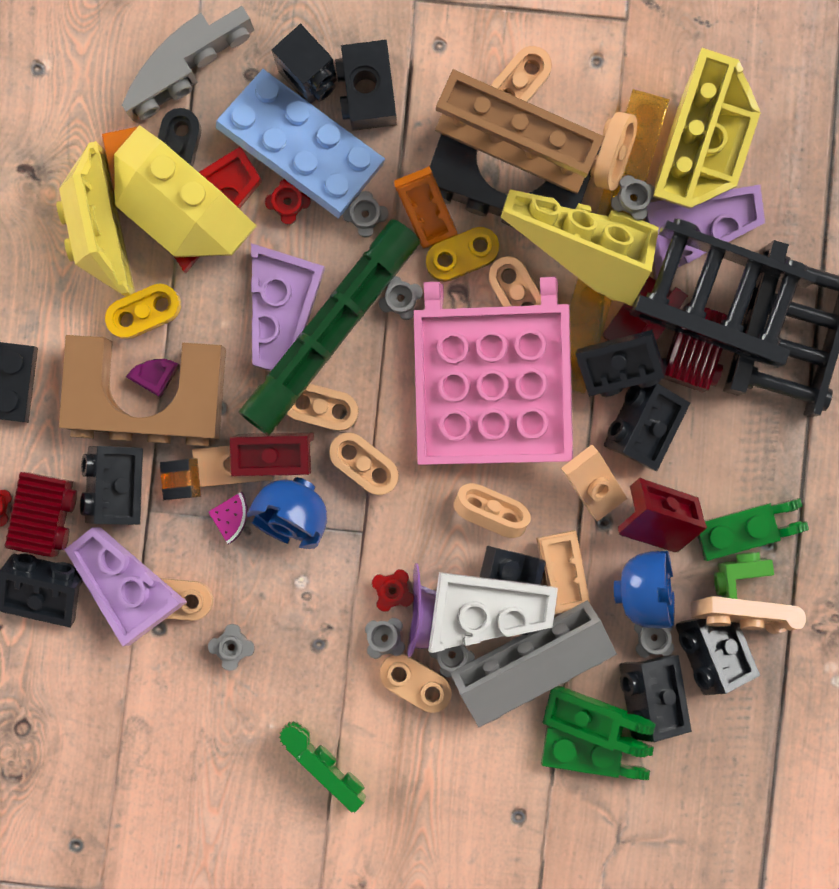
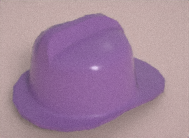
(422, 615)

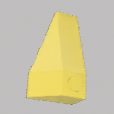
(603, 251)

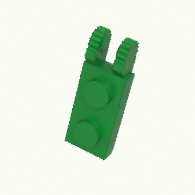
(748, 529)
(595, 721)
(578, 755)
(321, 765)

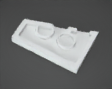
(486, 608)

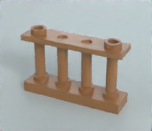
(516, 132)

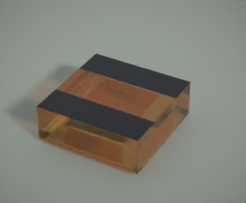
(180, 479)

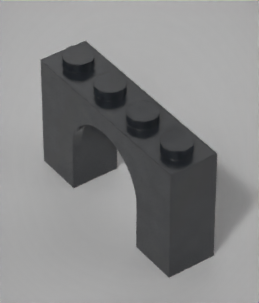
(460, 180)

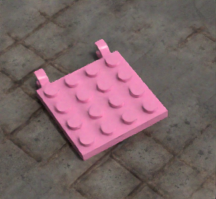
(493, 381)

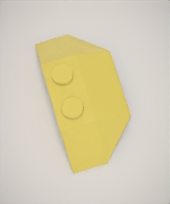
(708, 133)
(175, 200)
(94, 222)

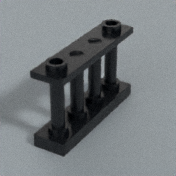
(729, 333)
(742, 369)

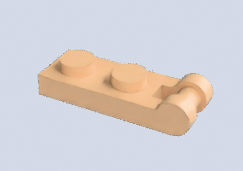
(750, 614)

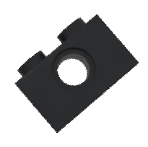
(369, 62)
(305, 65)

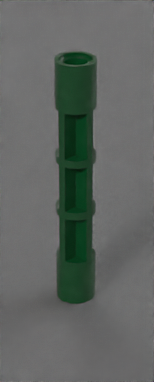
(330, 327)

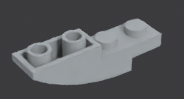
(168, 69)

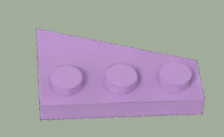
(720, 217)
(281, 302)
(122, 586)

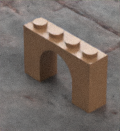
(90, 406)

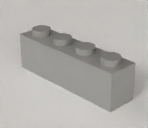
(533, 664)

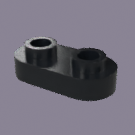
(186, 145)

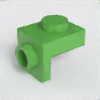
(747, 566)

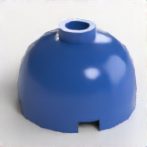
(290, 510)
(647, 590)

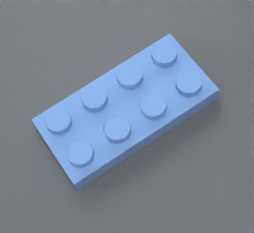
(300, 143)

